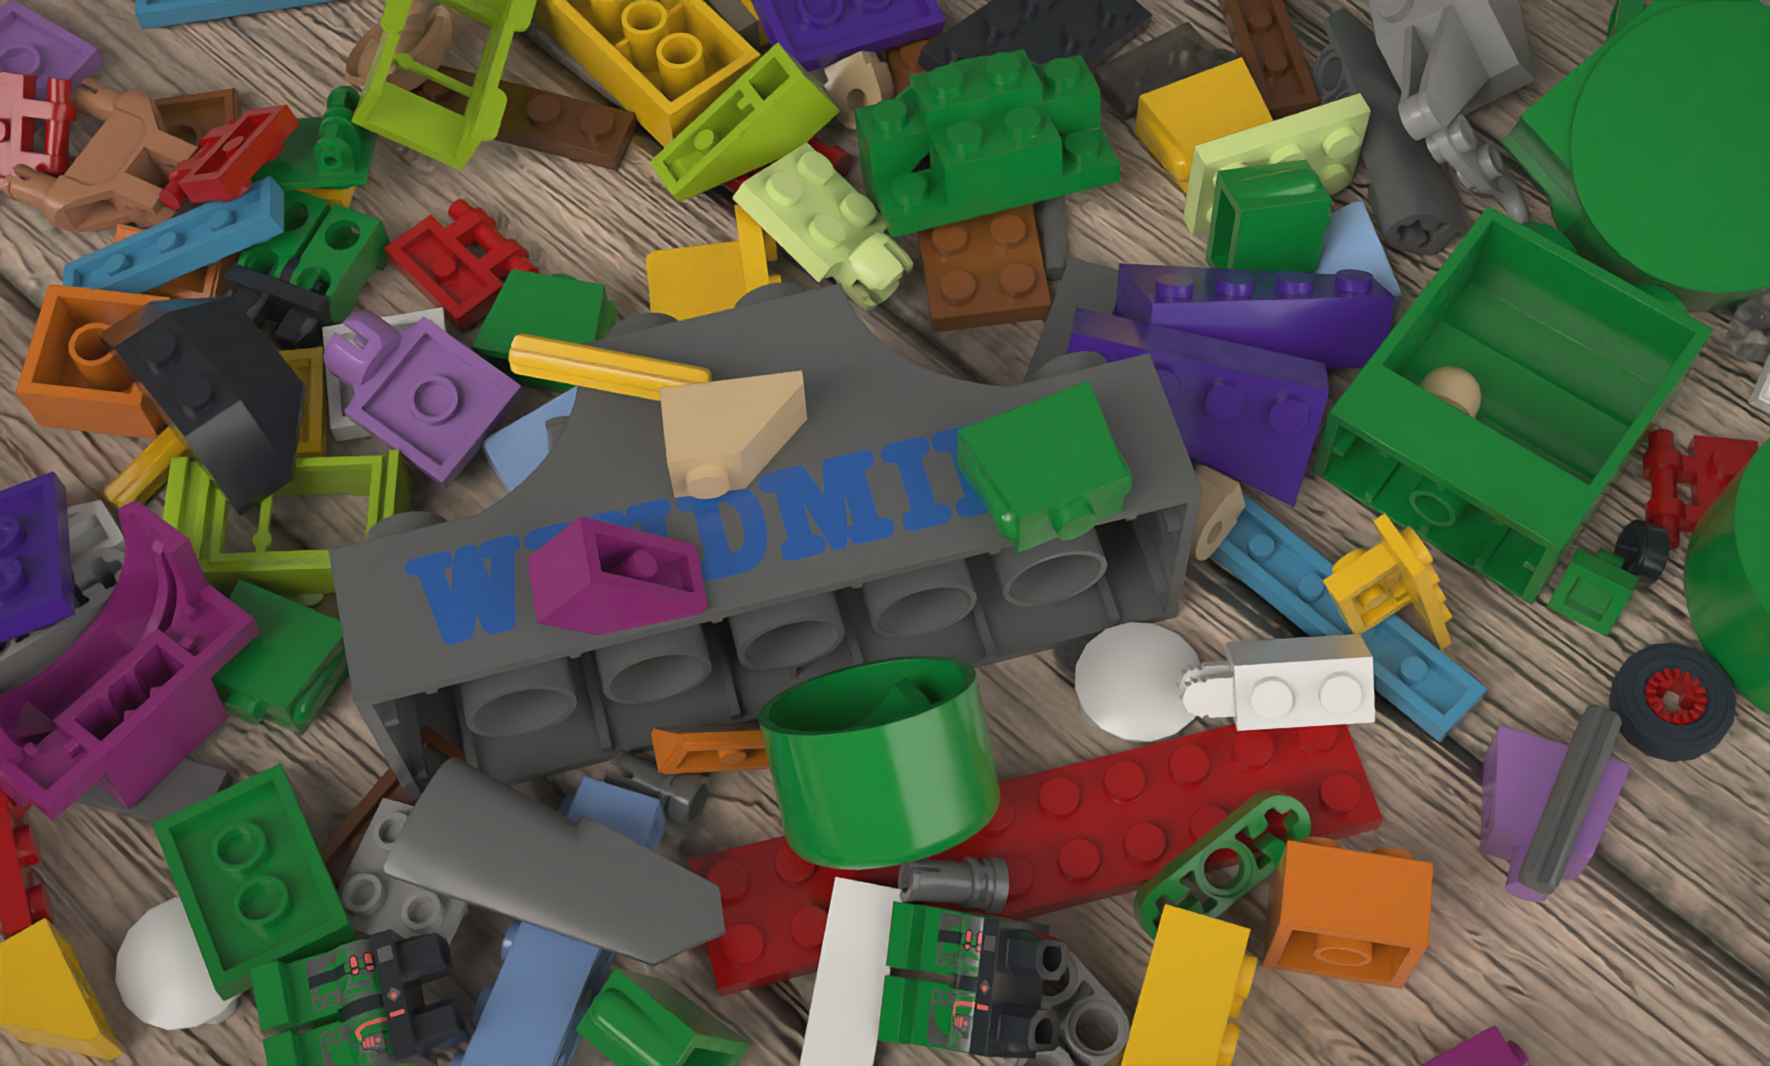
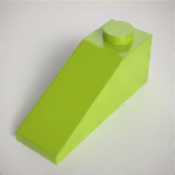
(748, 126)

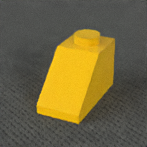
(49, 995)

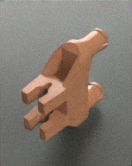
(115, 172)

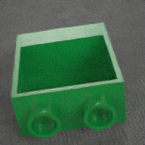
(1569, 391)

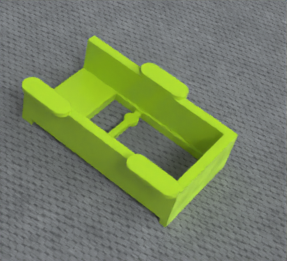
(425, 124)
(303, 576)

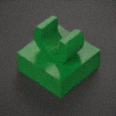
(1594, 590)

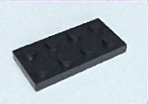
(1042, 29)

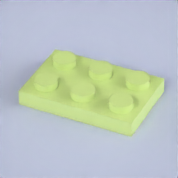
(1323, 136)

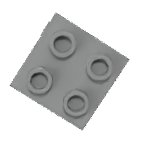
(383, 903)

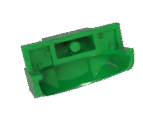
(988, 140)

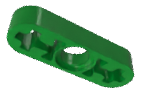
(1252, 823)

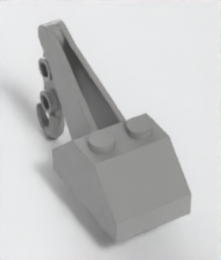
(1448, 64)

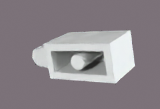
(1284, 683)

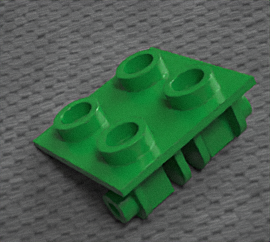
(325, 149)

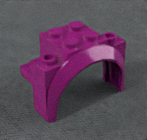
(132, 686)

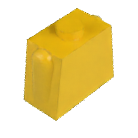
(1198, 112)

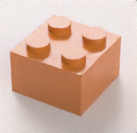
(73, 377)
(1348, 912)

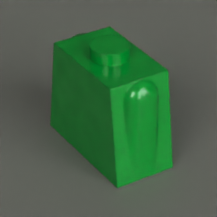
(1268, 218)
(547, 308)
(1046, 468)
(287, 667)
(653, 1024)

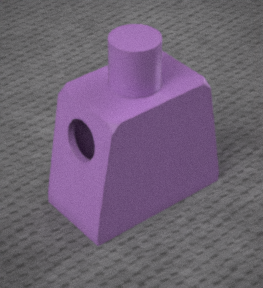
(1515, 790)

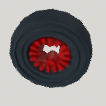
(1704, 700)

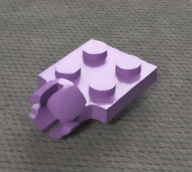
(43, 49)
(420, 392)

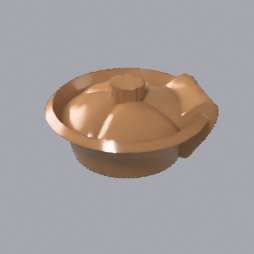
(424, 37)

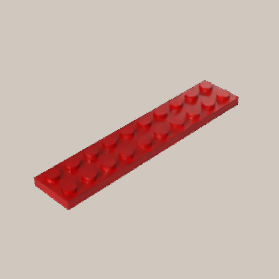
(1063, 834)

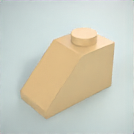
(728, 430)

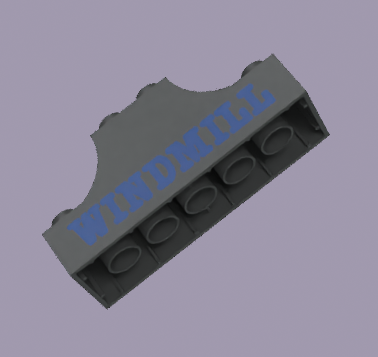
(828, 560)

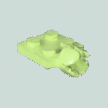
(825, 225)

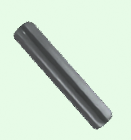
(1569, 800)

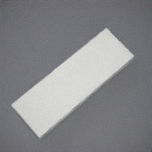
(850, 976)

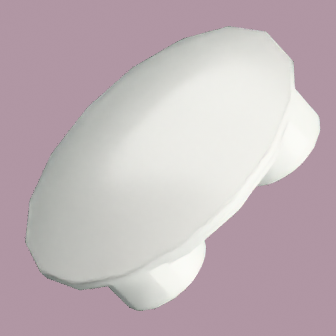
(1130, 682)
(165, 973)

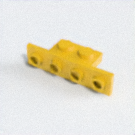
(1387, 578)

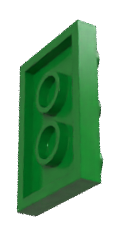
(252, 879)

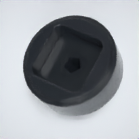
(1644, 549)

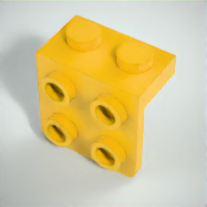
(711, 276)

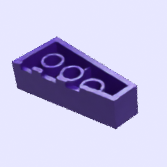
(1293, 313)
(1232, 402)

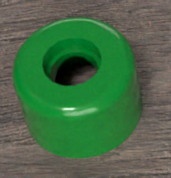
(881, 762)

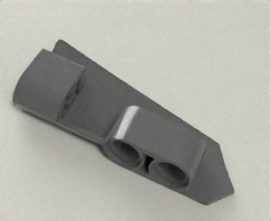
(1408, 188)
(539, 867)

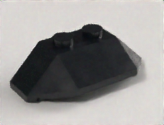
(216, 390)

